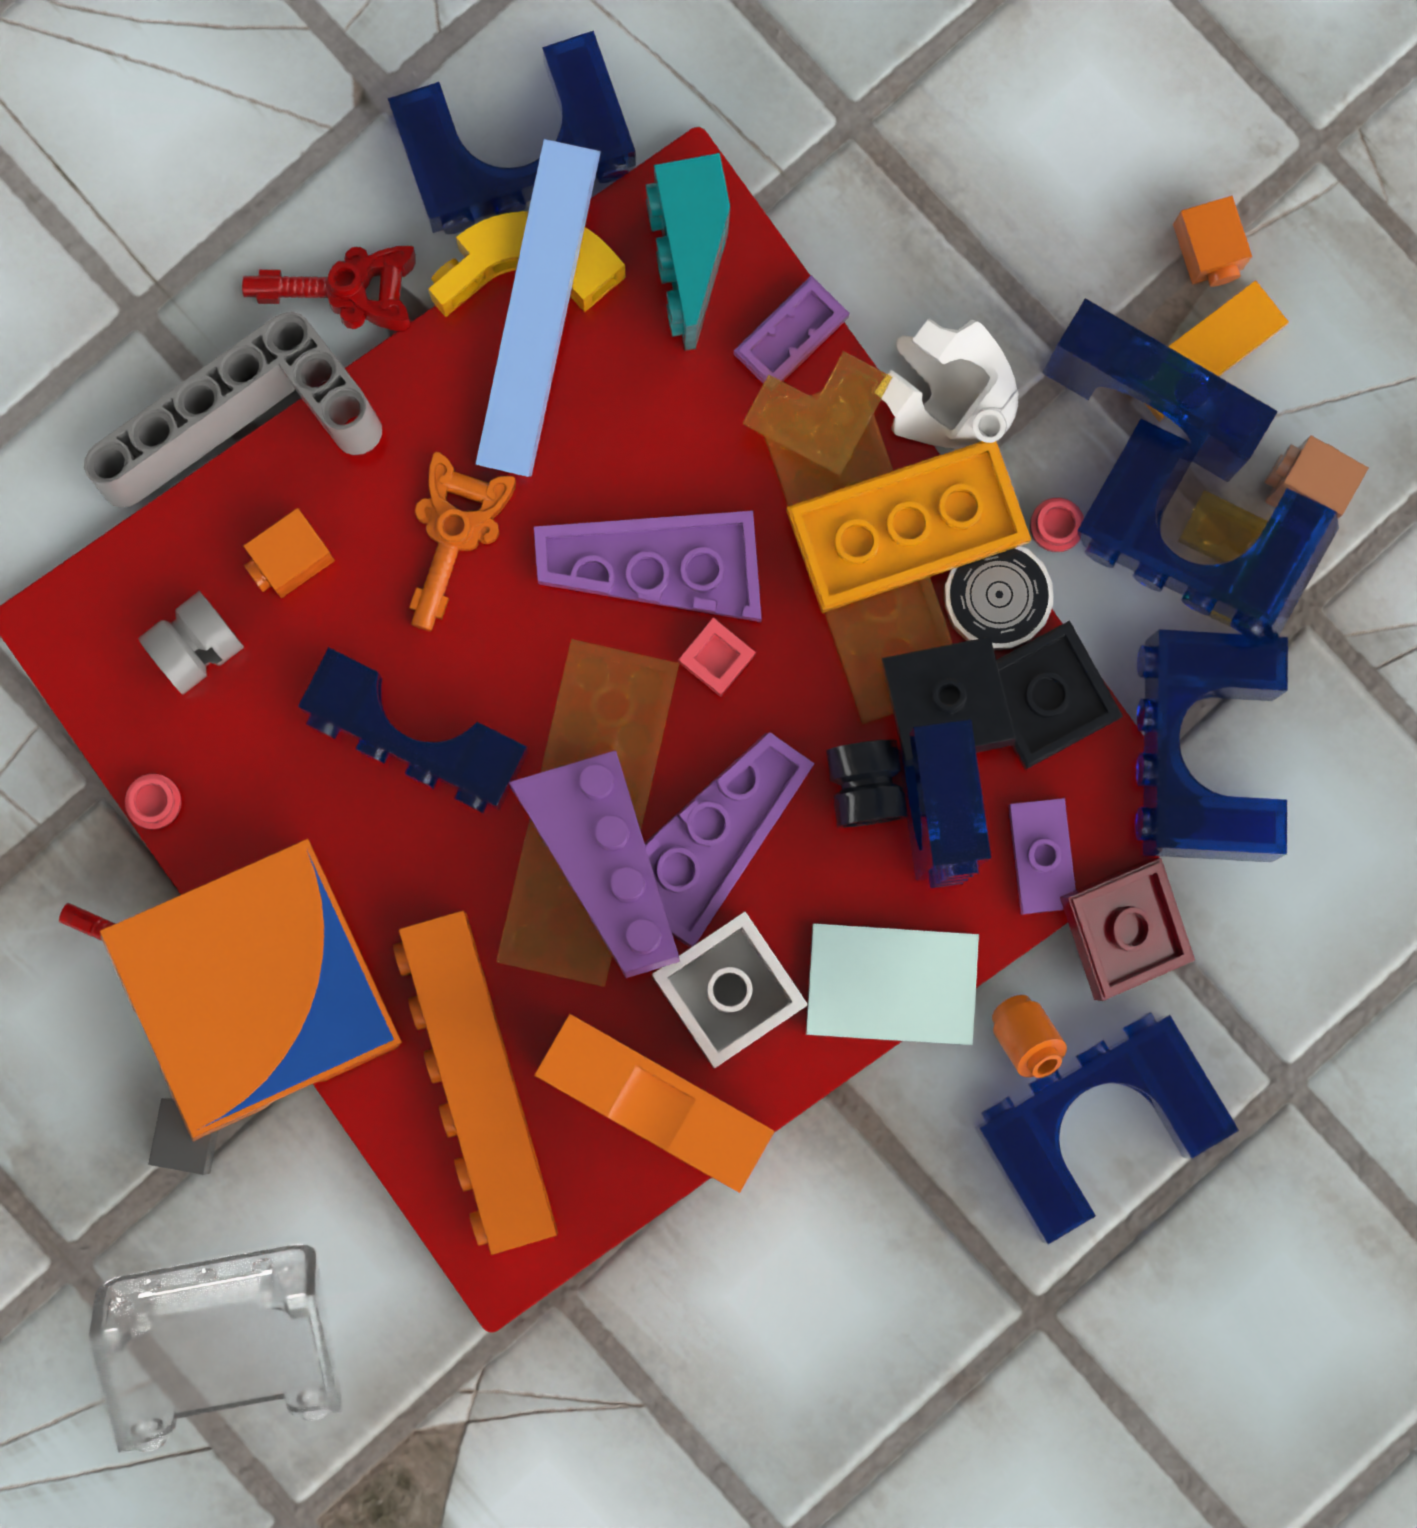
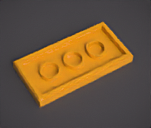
(908, 525)

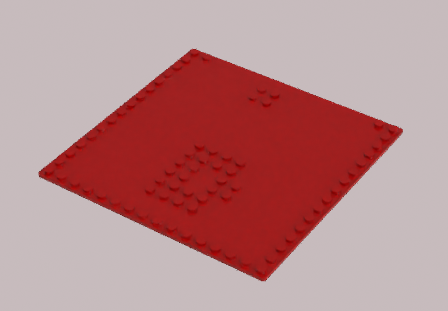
(623, 437)

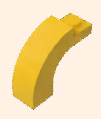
(494, 249)

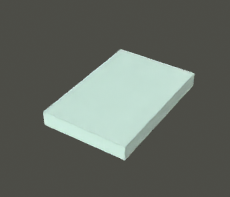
(892, 984)

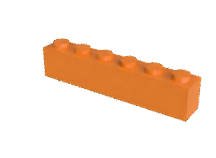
(477, 1083)

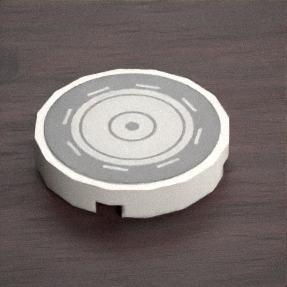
(1000, 598)

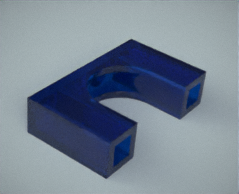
(463, 188)
(1113, 354)
(1252, 589)
(945, 804)
(1178, 811)
(1027, 1133)

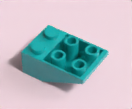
(693, 213)

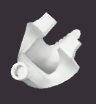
(969, 385)

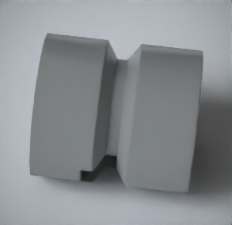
(190, 643)

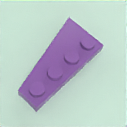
(667, 561)
(719, 832)
(598, 844)

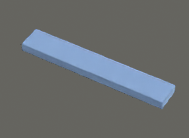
(537, 307)

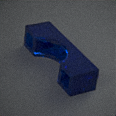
(349, 700)

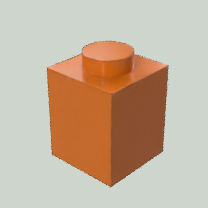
(1213, 242)
(286, 554)

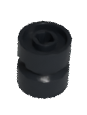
(866, 783)

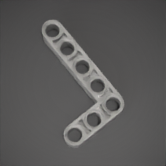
(233, 406)

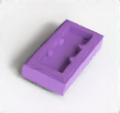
(792, 332)
(1041, 854)

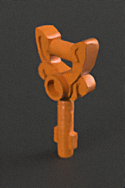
(454, 530)

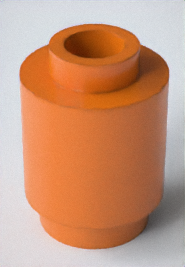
(1028, 1037)

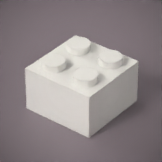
(729, 990)

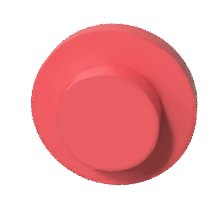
(1056, 524)
(153, 801)

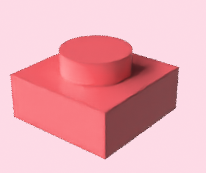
(716, 657)

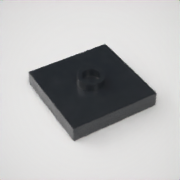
(947, 687)
(1054, 695)

